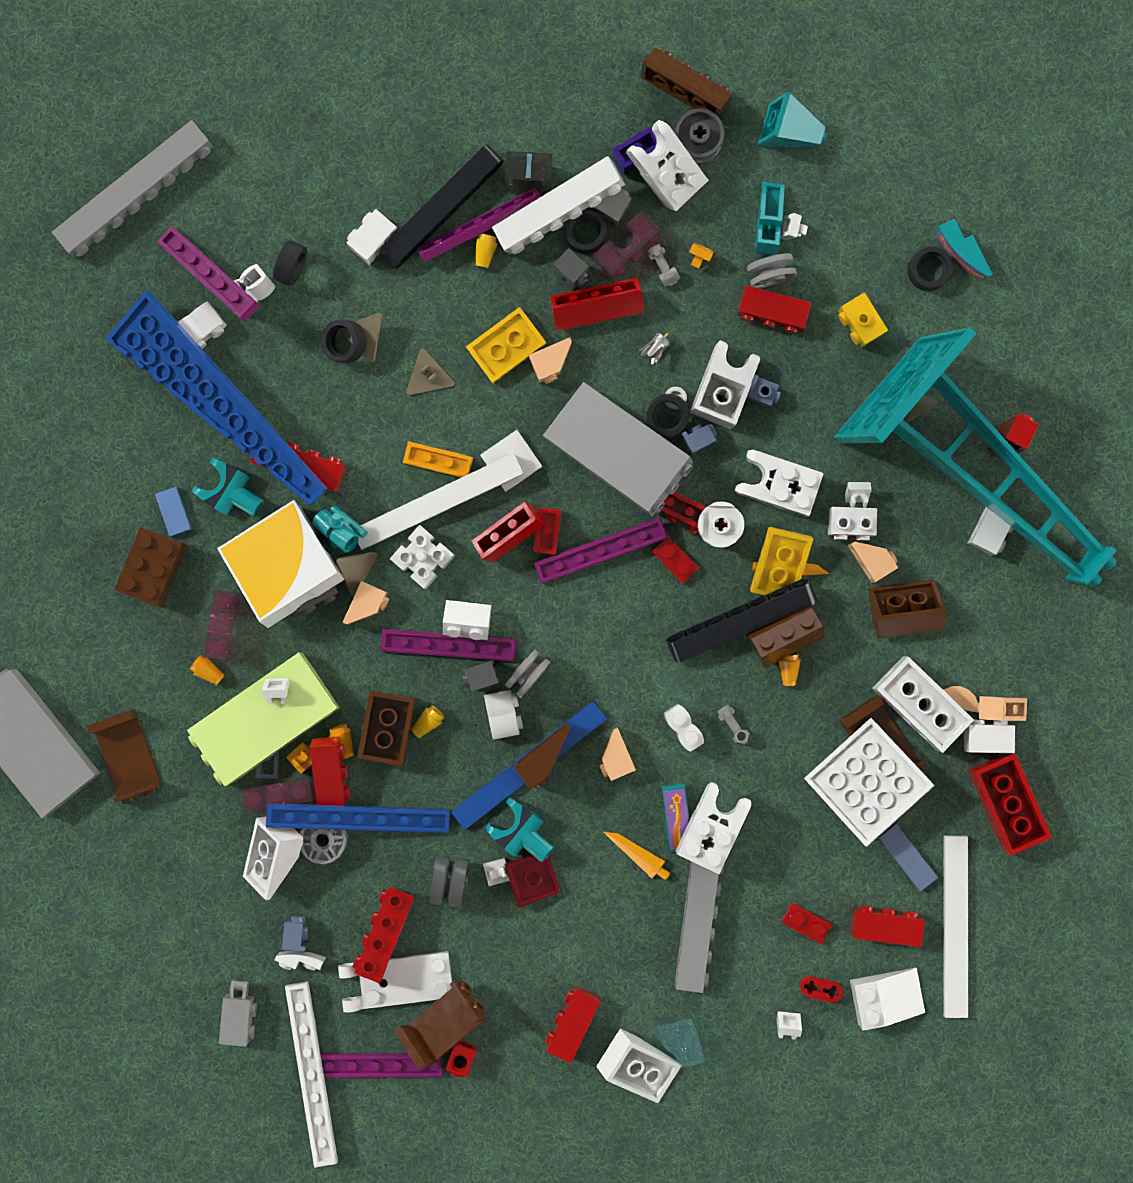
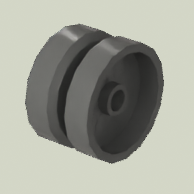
(704, 125)
(449, 882)

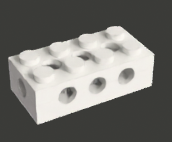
(937, 702)

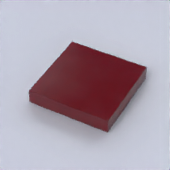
(531, 879)

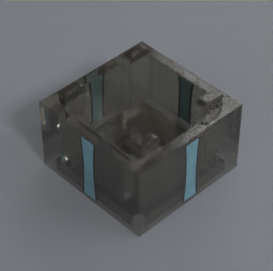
(528, 171)

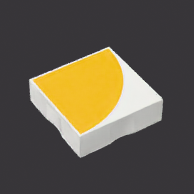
(280, 564)

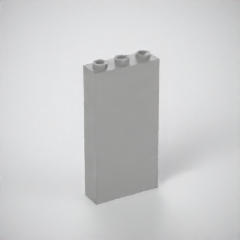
(618, 449)
(38, 749)

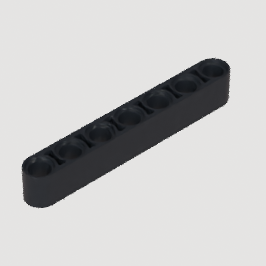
(441, 205)
(741, 620)

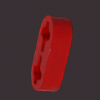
(821, 983)

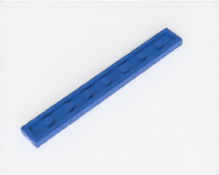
(509, 780)
(357, 818)

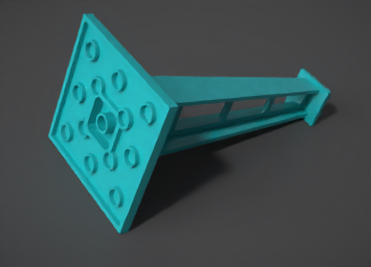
(904, 387)

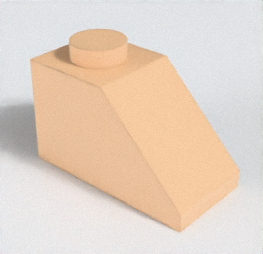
(550, 361)
(874, 560)
(366, 603)
(1002, 708)
(616, 757)

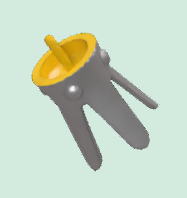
(656, 346)

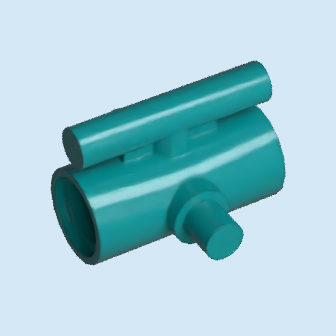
(339, 528)

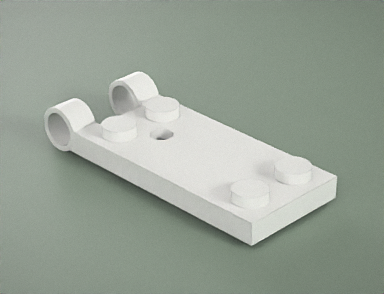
(408, 979)

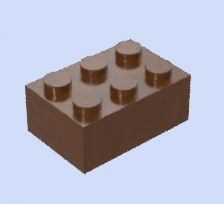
(150, 567)
(387, 728)

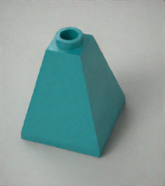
(791, 125)

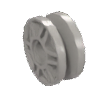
(771, 270)
(527, 673)
(323, 853)

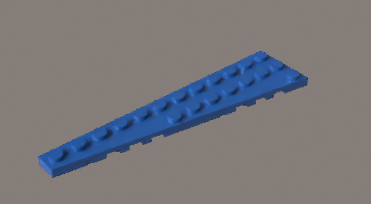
(174, 359)

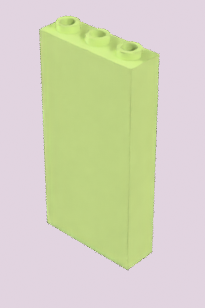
(251, 730)

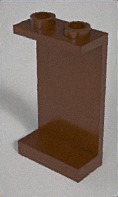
(874, 709)
(126, 756)
(441, 1025)

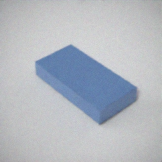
(173, 511)

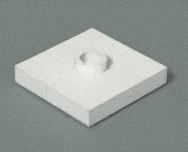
(513, 444)

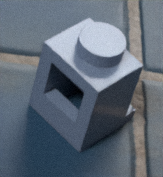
(757, 397)
(699, 438)
(295, 933)

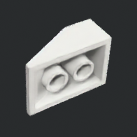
(271, 856)
(887, 998)
(638, 1066)

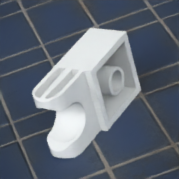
(668, 168)
(726, 381)
(776, 477)
(710, 822)

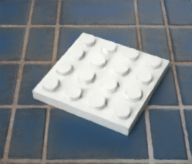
(869, 782)

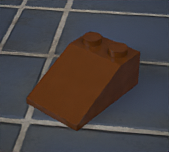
(538, 763)

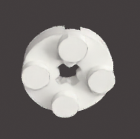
(711, 515)

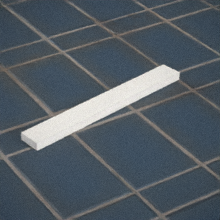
(440, 500)
(955, 926)
(311, 1074)

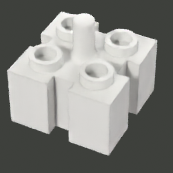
(422, 557)

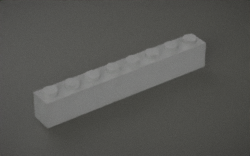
(132, 189)
(697, 927)

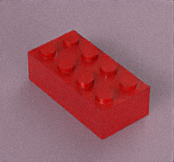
(1009, 803)

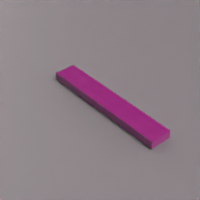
(476, 226)
(208, 273)
(600, 550)
(443, 645)
(375, 1065)

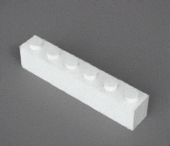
(558, 206)

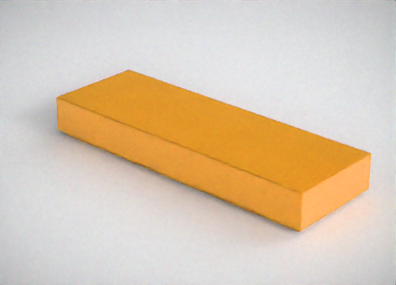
(437, 460)

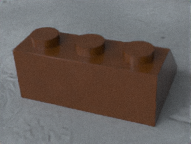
(907, 608)
(786, 636)

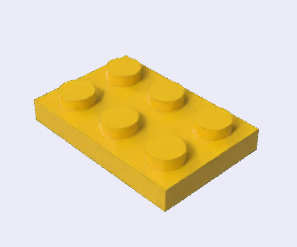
(506, 345)
(780, 560)

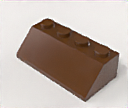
(684, 83)

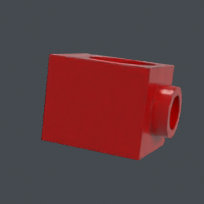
(464, 1049)

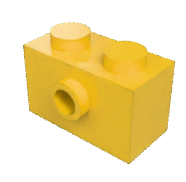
(862, 320)

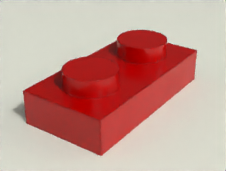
(547, 536)
(675, 560)
(806, 923)

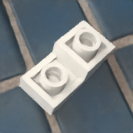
(291, 960)

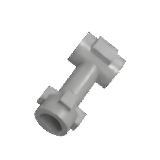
(668, 275)
(739, 735)

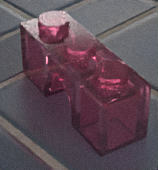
(613, 259)
(222, 616)
(287, 792)

